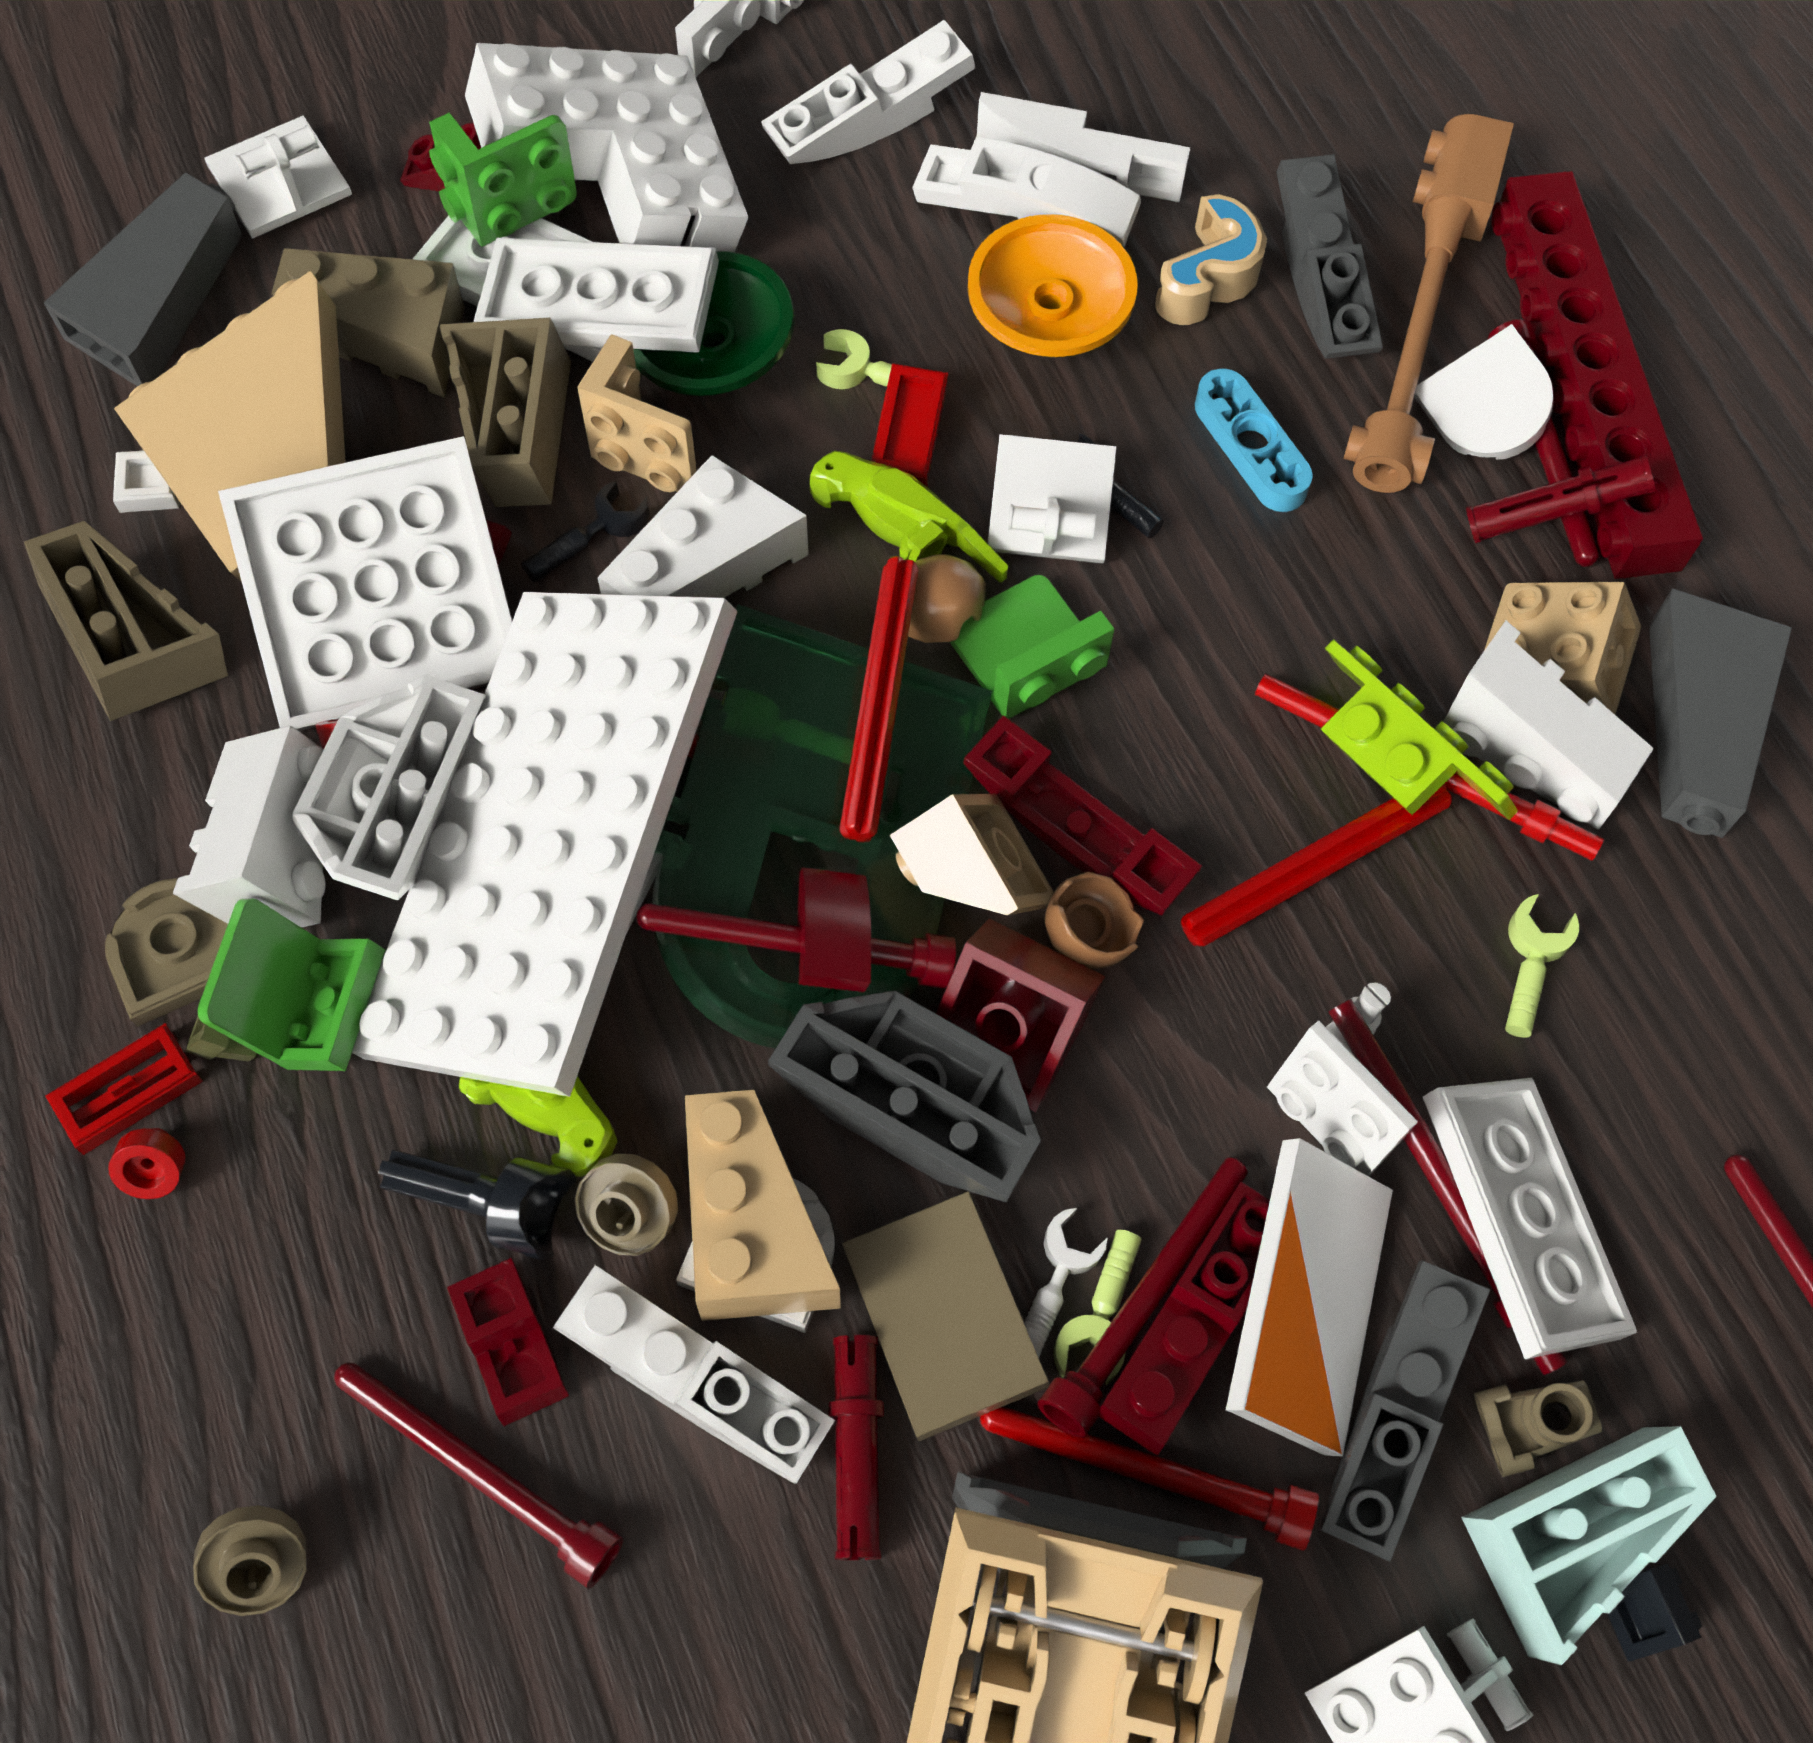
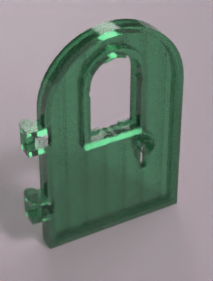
(782, 765)

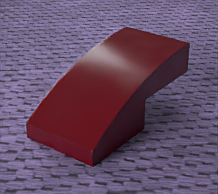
(834, 930)
(507, 1342)

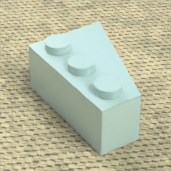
(1585, 1532)

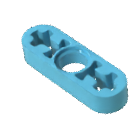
(1253, 464)

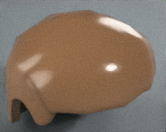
(945, 597)
(1092, 921)

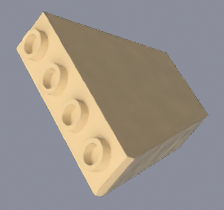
(246, 406)

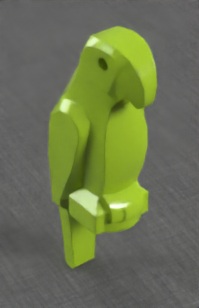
(899, 509)
(576, 1120)

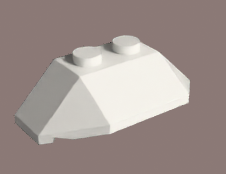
(386, 783)

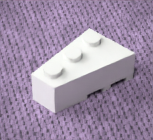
(709, 539)
(1544, 733)
(250, 834)

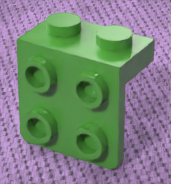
(506, 181)
(1031, 645)
(288, 989)

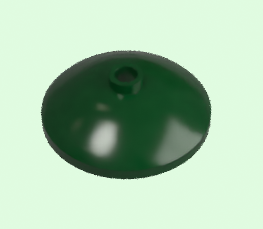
(742, 336)

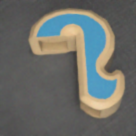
(1217, 271)

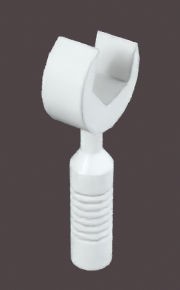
(1067, 1261)

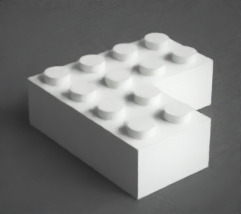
(629, 126)

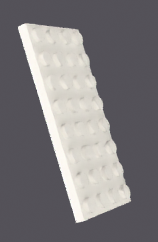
(545, 839)

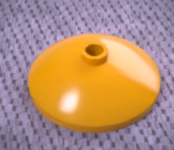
(1052, 285)

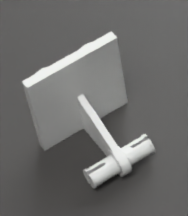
(278, 176)
(1051, 498)
(1338, 1096)
(1413, 1695)

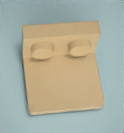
(629, 432)
(1579, 626)

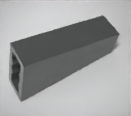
(149, 281)
(1711, 706)

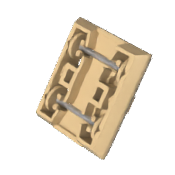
(1079, 1641)

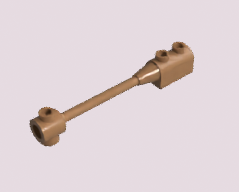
(1455, 206)

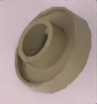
(626, 1204)
(250, 1560)

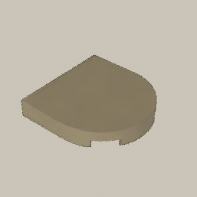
(161, 951)

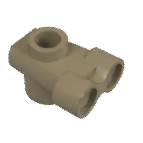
(1517, 1424)

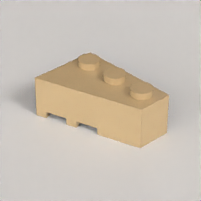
(747, 1218)

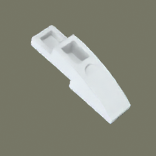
(718, 23)
(865, 107)
(1134, 162)
(1022, 184)
(694, 1375)

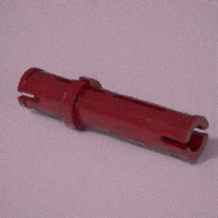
(1561, 498)
(856, 1447)

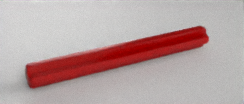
(879, 700)
(1306, 868)

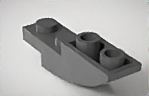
(1323, 261)
(1402, 1410)

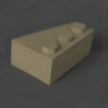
(386, 309)
(511, 404)
(120, 625)

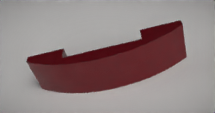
(1075, 821)

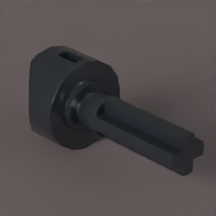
(516, 1204)

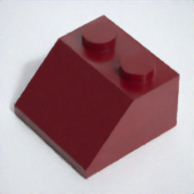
(1020, 1002)

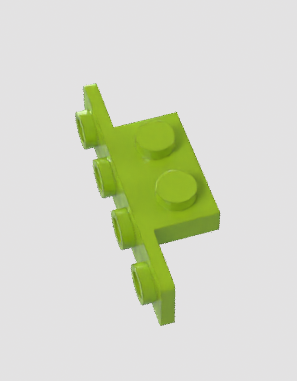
(1398, 747)

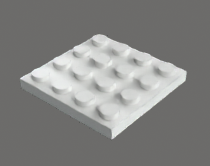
(368, 579)

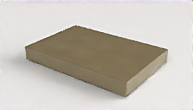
(945, 1316)

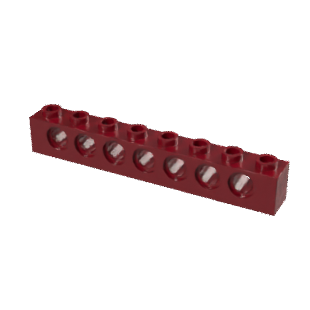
(1594, 370)

